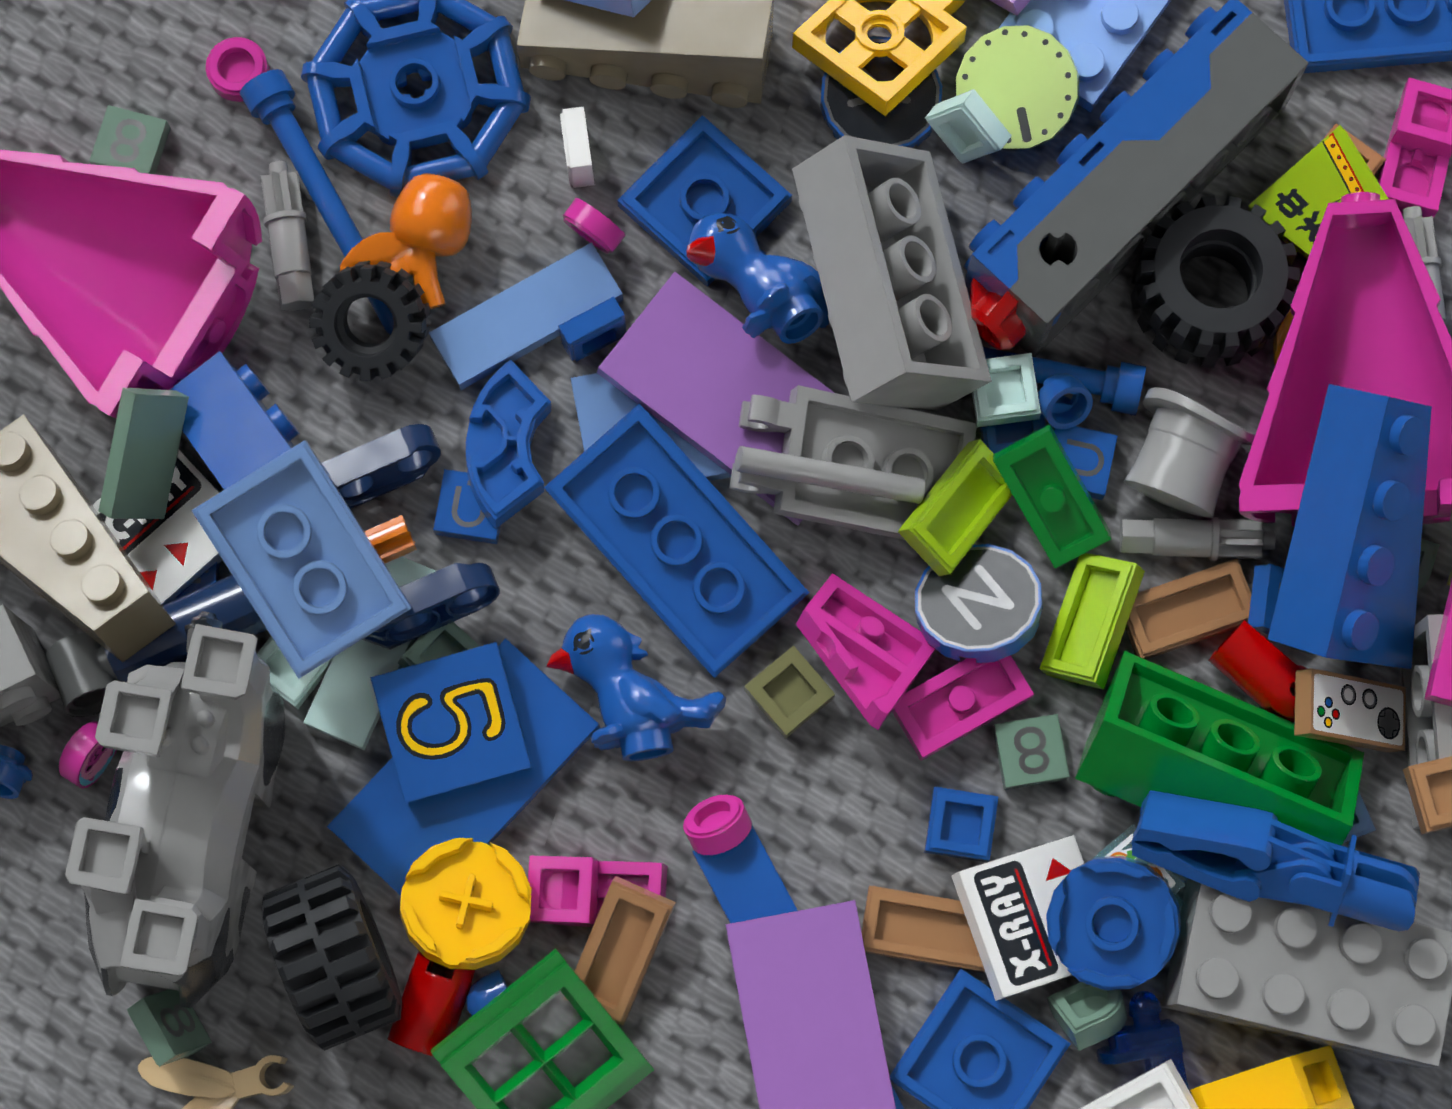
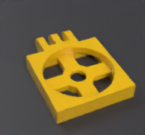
(846, 67)

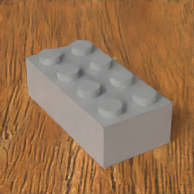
(890, 275)
(1298, 978)

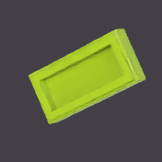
(957, 509)
(1092, 620)

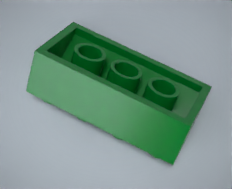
(1206, 745)

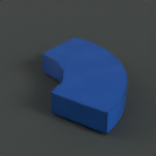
(500, 444)

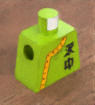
(1314, 181)

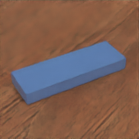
(523, 316)

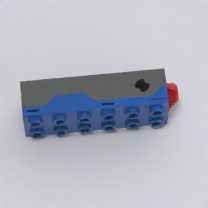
(1136, 168)

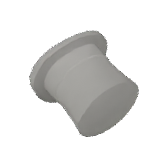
(1185, 453)

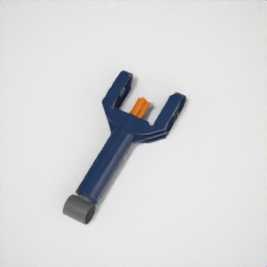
(360, 475)

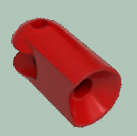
(1258, 670)
(430, 1006)

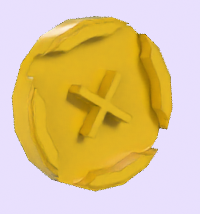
(465, 903)

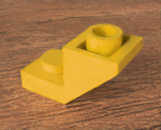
(1293, 1082)

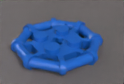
(411, 121)

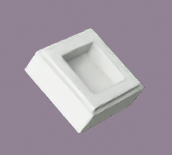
(577, 147)

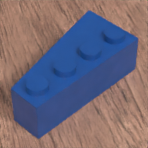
(1358, 533)

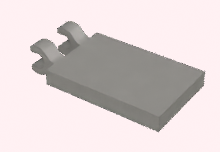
(852, 434)

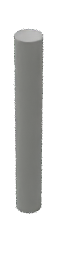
(829, 474)

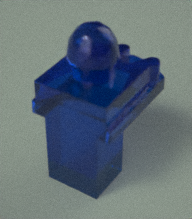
(1146, 1039)

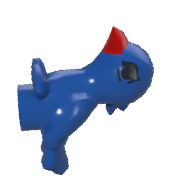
(774, 288)
(634, 707)

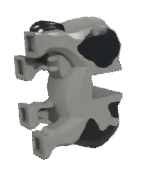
(168, 861)

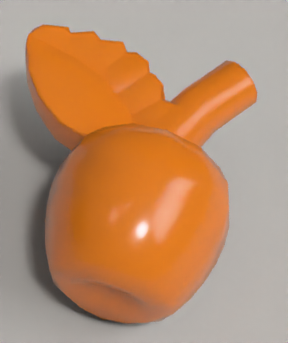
(426, 222)

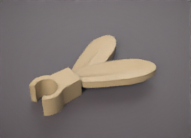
(210, 1084)

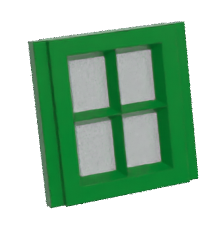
(543, 1046)

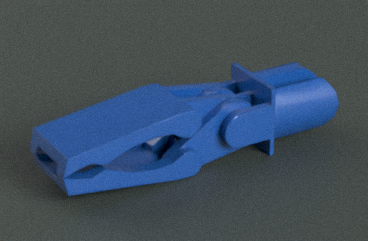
(1257, 856)

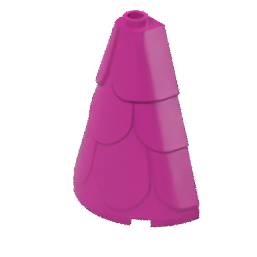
(124, 269)
(1361, 324)

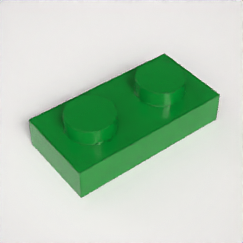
(1052, 496)

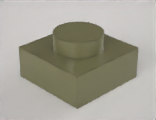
(789, 692)

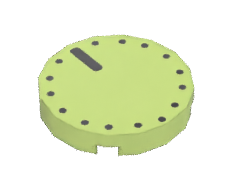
(1024, 82)

